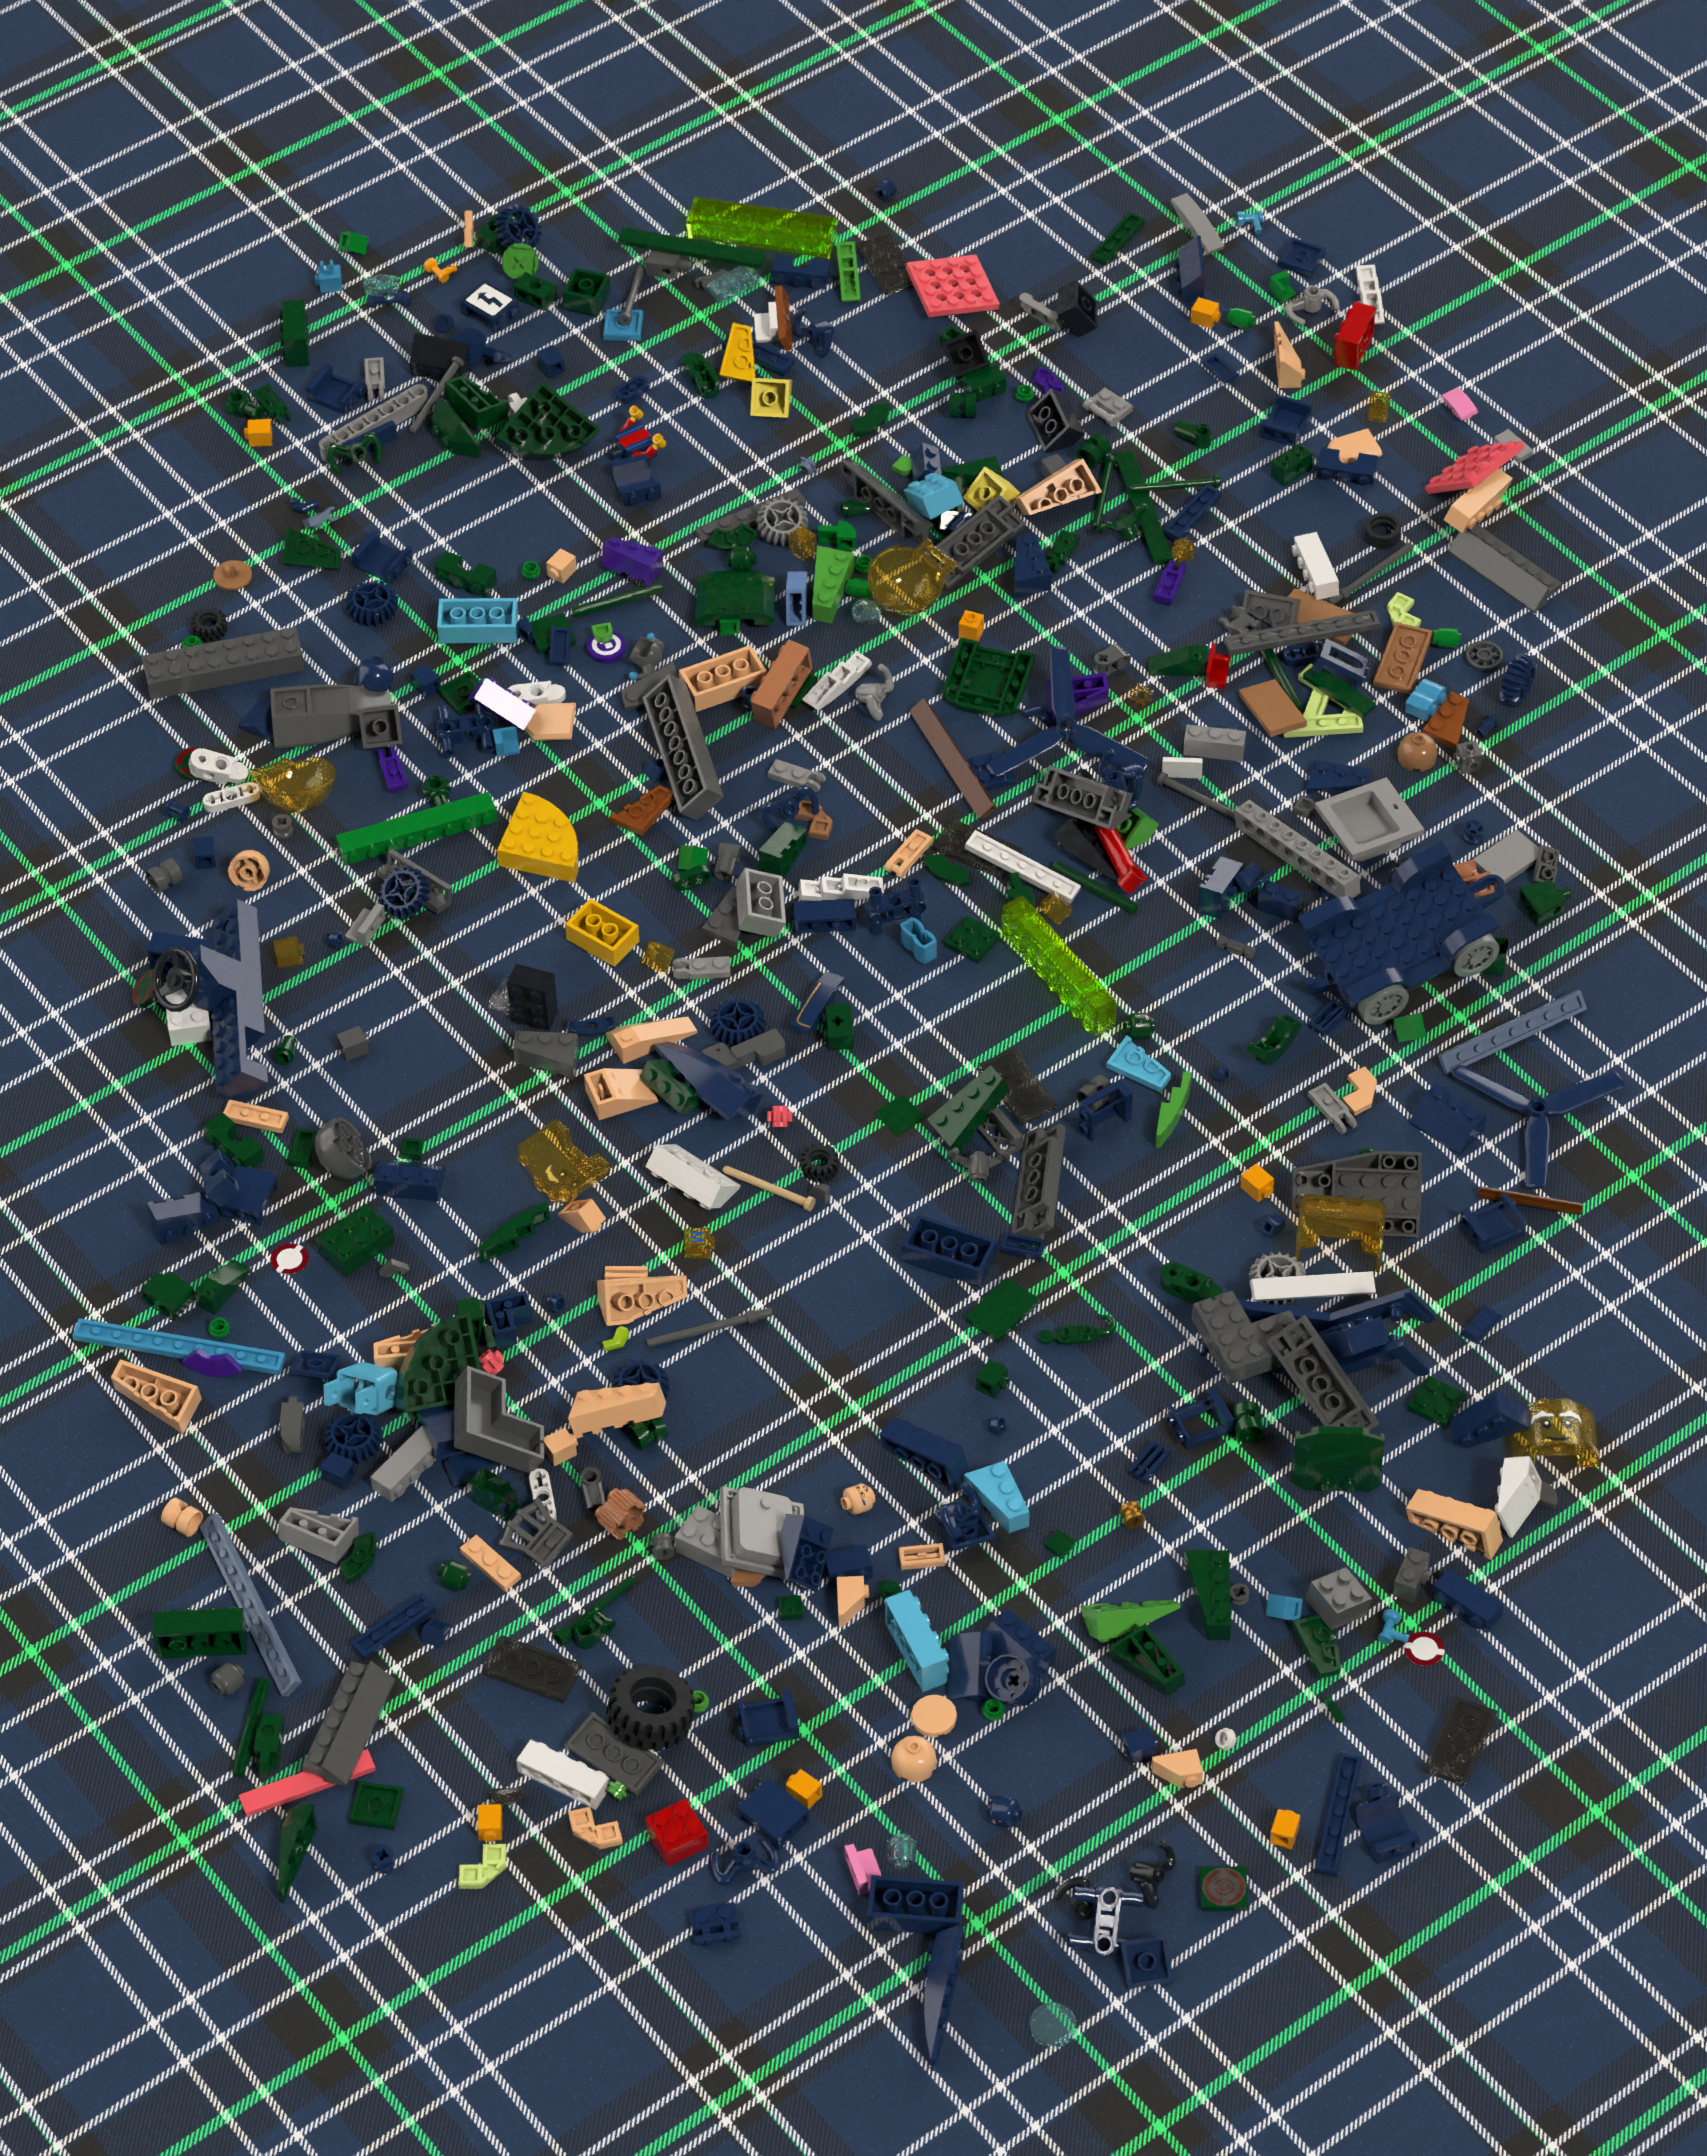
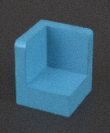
(506, 741)
(1284, 1607)

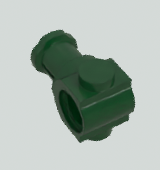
(240, 405)
(436, 790)

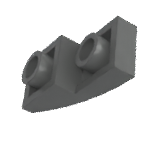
(1546, 864)

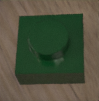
(791, 1607)

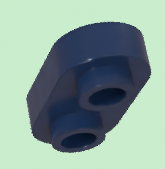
(632, 389)

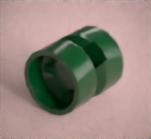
(969, 401)
(1094, 450)
(1248, 1421)
(647, 1431)

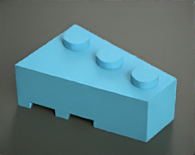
(1000, 1495)

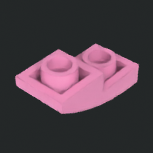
(1460, 404)

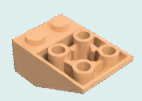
(617, 1091)

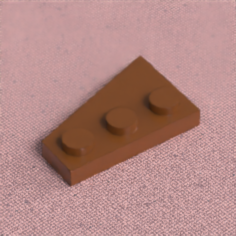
(1448, 720)
(645, 812)

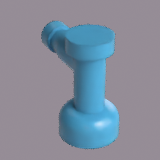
(1256, 219)
(1391, 1618)

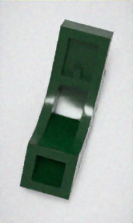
(1277, 1040)

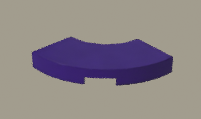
(1046, 380)
(212, 1365)

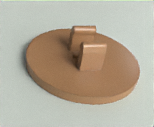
(232, 575)

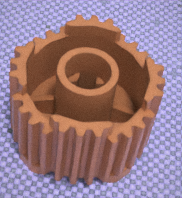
(621, 1513)

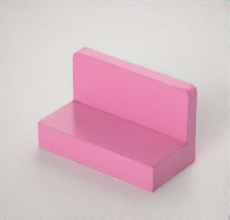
(862, 1866)

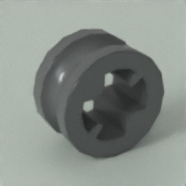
(1242, 1599)

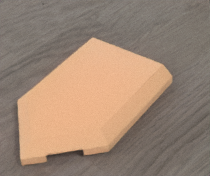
(1353, 444)
(552, 722)

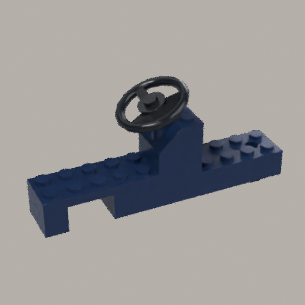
(228, 987)

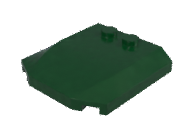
(735, 596)
(987, 679)
(1338, 1459)

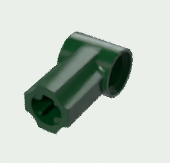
(1197, 433)

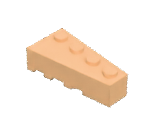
(1062, 487)
(1478, 501)
(159, 1394)
(615, 1407)
(1456, 1521)

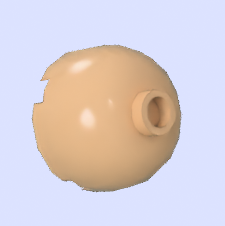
(249, 870)
(913, 1759)

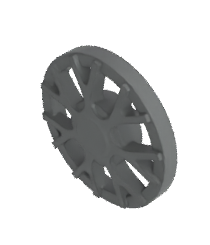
(1484, 655)

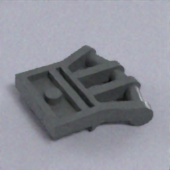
(545, 1544)

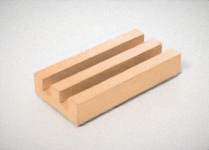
(618, 1272)
(922, 1560)

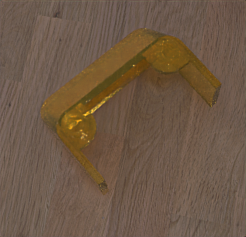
(1341, 1219)

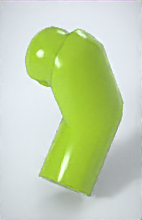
(618, 1341)

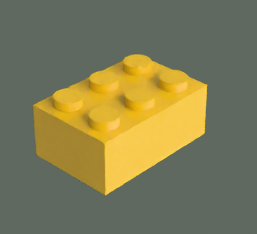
(602, 932)

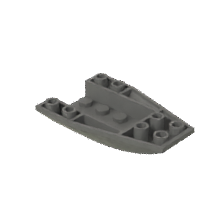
(319, 712)
(1376, 1175)

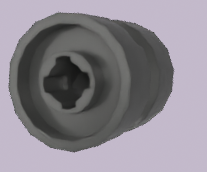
(162, 876)
(1095, 1085)

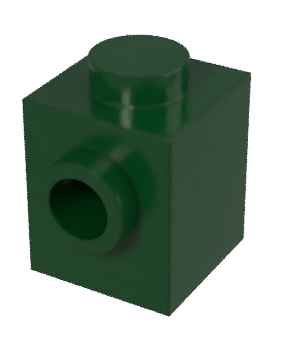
(992, 1378)

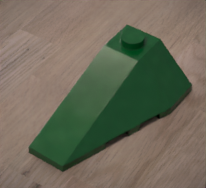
(296, 1836)

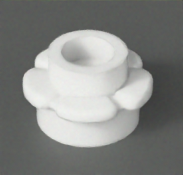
(1225, 1738)

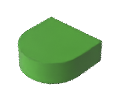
(903, 466)
(602, 632)

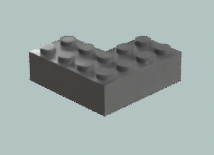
(1233, 1340)
(487, 1429)

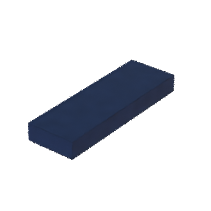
(385, 433)

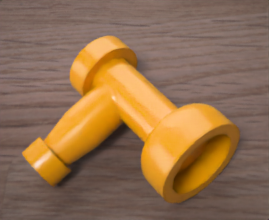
(431, 265)

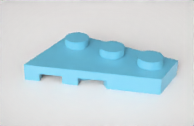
(1138, 1066)

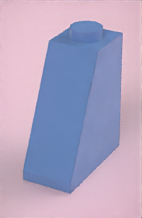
(796, 599)

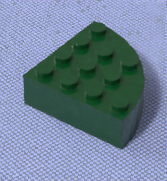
(546, 427)
(435, 1363)

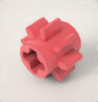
(779, 1116)
(491, 1362)

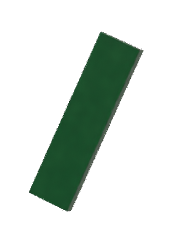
(1118, 239)
(1340, 692)

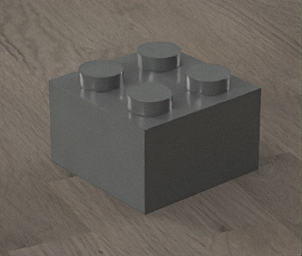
(380, 726)
(1338, 1598)

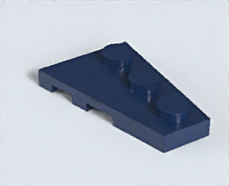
(1332, 776)

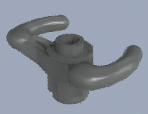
(978, 1163)

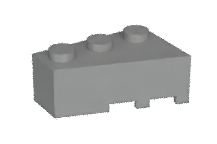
(318, 1534)

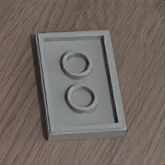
(1508, 856)

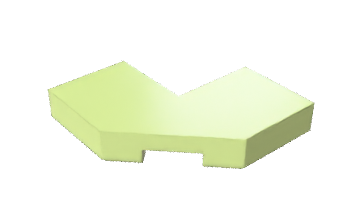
(1398, 609)
(480, 1875)

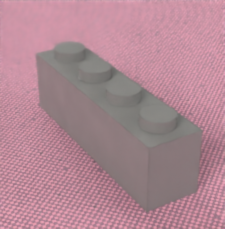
(404, 1466)

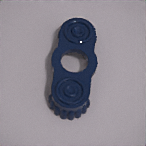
(399, 297)
(603, 1026)

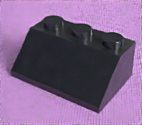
(433, 356)
(1055, 422)

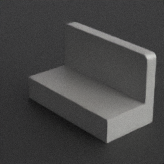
(366, 925)

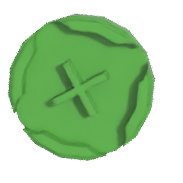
(519, 259)

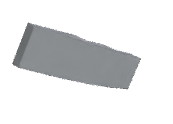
(1197, 223)

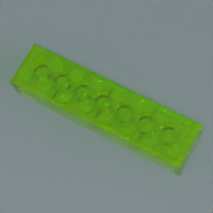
(762, 227)
(1058, 966)

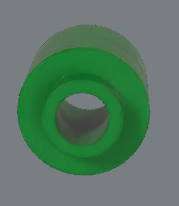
(1241, 318)
(858, 588)
(1446, 637)

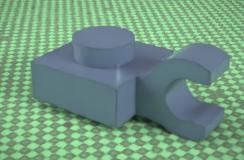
(316, 520)

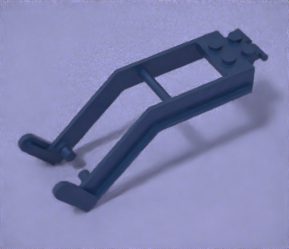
(1387, 1306)

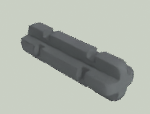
(1236, 947)

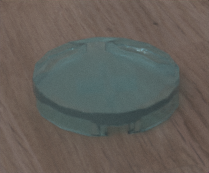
(378, 284)
(1053, 2025)

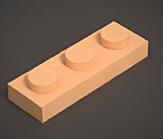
(256, 1116)
(490, 1563)

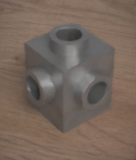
(1468, 757)

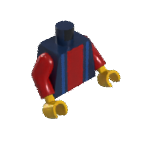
(634, 439)

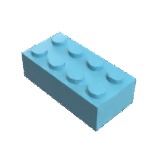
(478, 620)
(916, 1640)

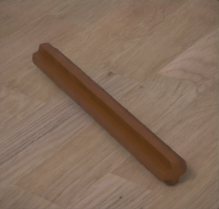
(1532, 1200)

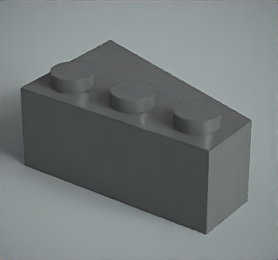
(547, 1051)

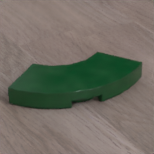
(872, 420)
(728, 539)
(946, 871)
(360, 1559)

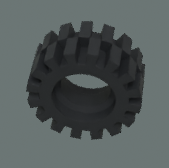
(209, 616)
(819, 1153)

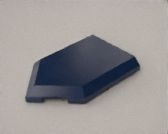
(464, 1467)

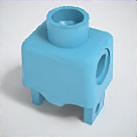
(374, 1393)

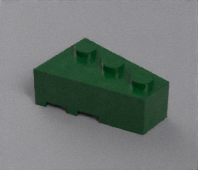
(782, 849)

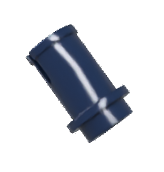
(958, 522)
(1490, 722)

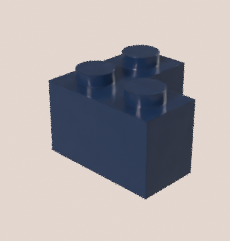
(505, 1314)

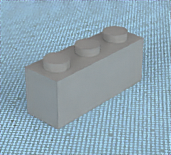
(1214, 743)

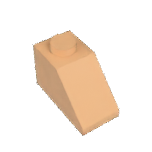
(583, 1215)
(850, 1597)
(1179, 1768)

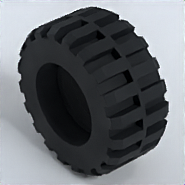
(646, 1729)

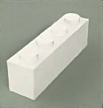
(1315, 566)
(563, 1774)

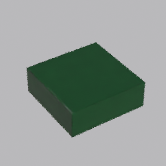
(412, 1149)
(1060, 1544)

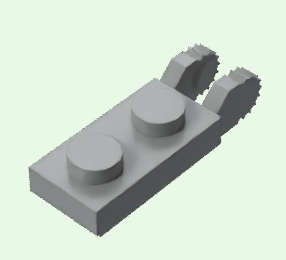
(1040, 312)
(374, 376)
(795, 775)
(702, 968)
(1332, 1107)

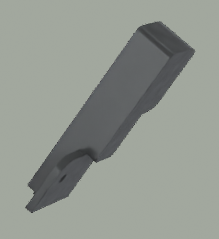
(762, 1048)

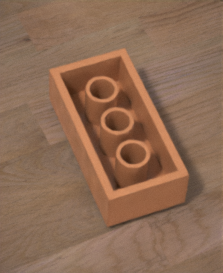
(781, 684)

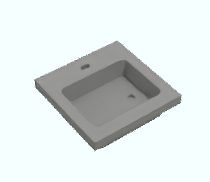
(1369, 819)
(753, 1529)

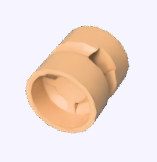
(183, 1517)

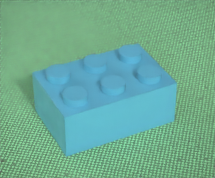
(933, 495)

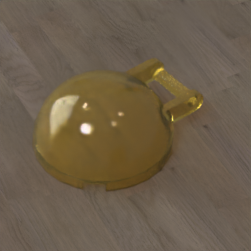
(908, 579)
(296, 785)

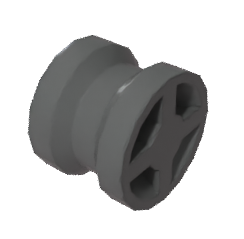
(282, 826)
(662, 1546)

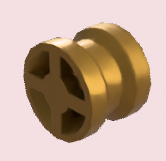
(1132, 1516)

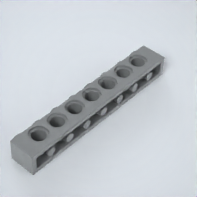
(1296, 850)

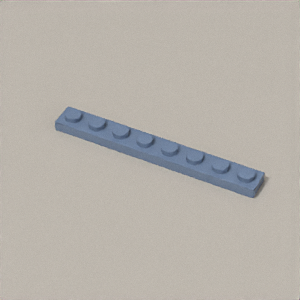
(1513, 1031)

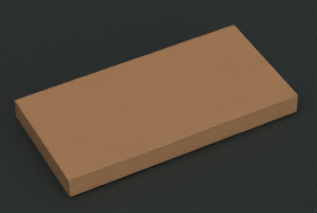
(1313, 609)
(1403, 658)
(1272, 708)

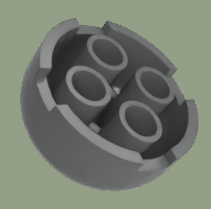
(339, 1150)

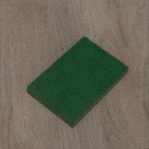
(1002, 1309)

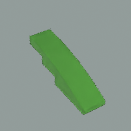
(848, 271)
(1171, 1112)

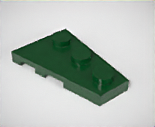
(309, 552)
(1319, 1645)

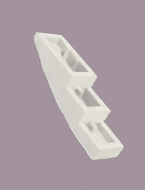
(1369, 290)
(837, 682)
(847, 887)

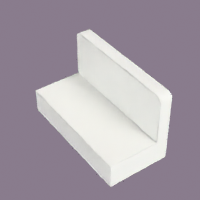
(766, 325)
(1182, 767)

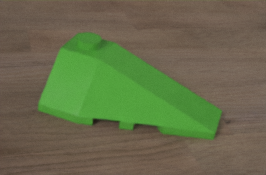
(1136, 828)
(1112, 1621)

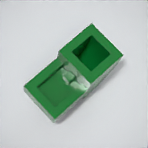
(842, 535)

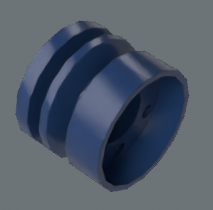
(1002, 1678)

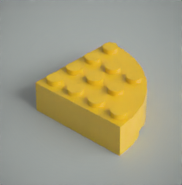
(540, 840)

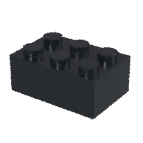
(532, 997)

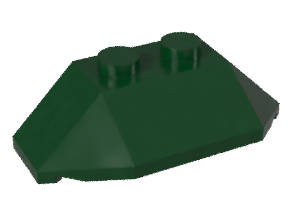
(453, 432)

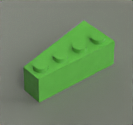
(831, 576)

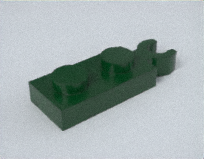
(271, 402)
(1062, 549)

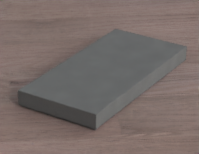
(606, 1753)

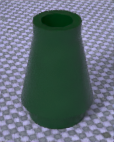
(853, 508)
(285, 1051)

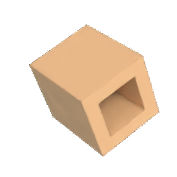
(561, 566)
(560, 1446)

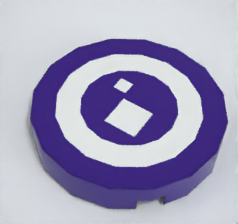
(608, 651)

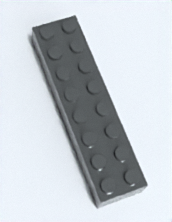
(223, 663)
(682, 747)

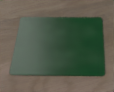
(899, 1115)

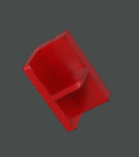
(1217, 669)

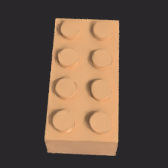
(722, 677)

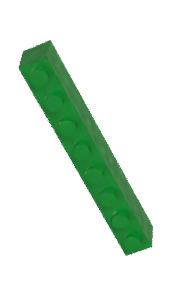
(416, 828)

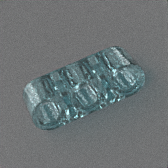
(733, 283)

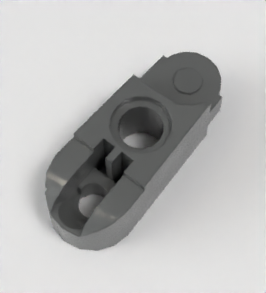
(292, 1425)

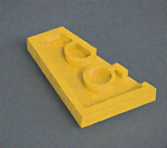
(739, 356)

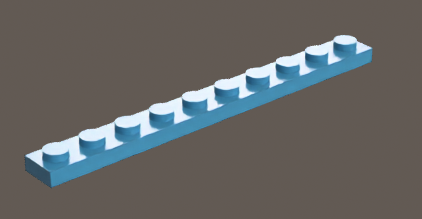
(174, 1345)

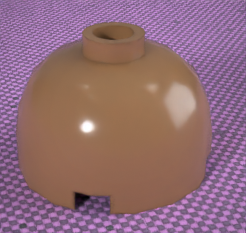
(1417, 752)

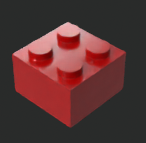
(676, 1832)

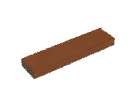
(783, 318)

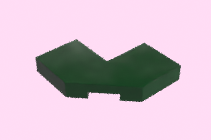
(488, 1333)

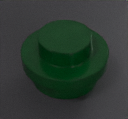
(889, 1588)

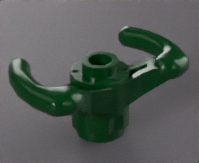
(354, 452)
(1125, 524)

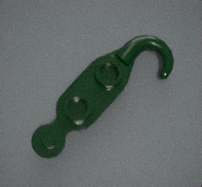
(1078, 1334)

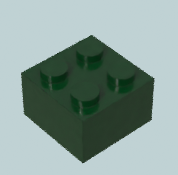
(586, 291)

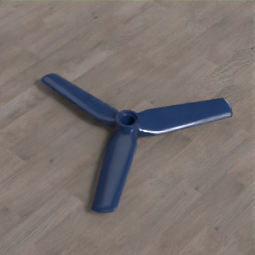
(1081, 736)
(1539, 1109)

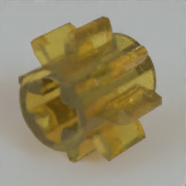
(1183, 549)
(1135, 696)

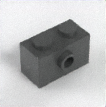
(1412, 1575)

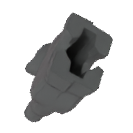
(1242, 621)

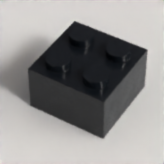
(1077, 308)
(965, 354)

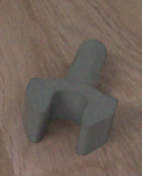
(703, 281)

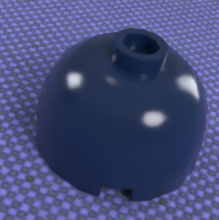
(374, 674)

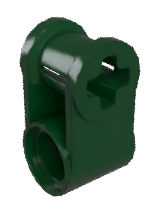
(595, 1626)

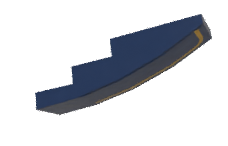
(815, 1003)

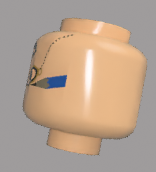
(858, 1499)

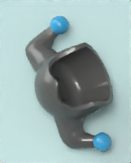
(646, 655)

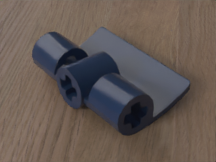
(968, 1665)

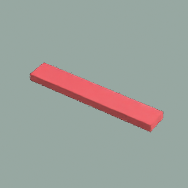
(295, 1788)

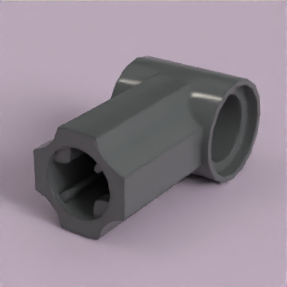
(727, 858)
(592, 1490)

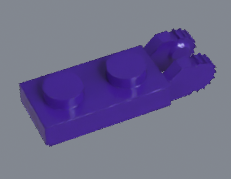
(1169, 583)
(392, 771)

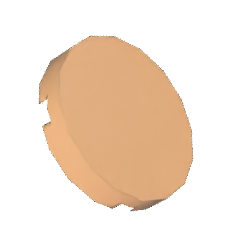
(934, 1715)

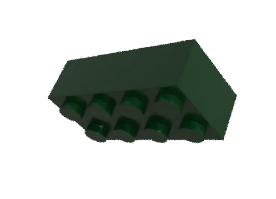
(200, 1633)

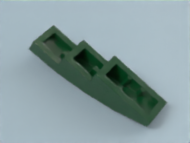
(508, 1236)

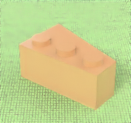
(393, 1350)

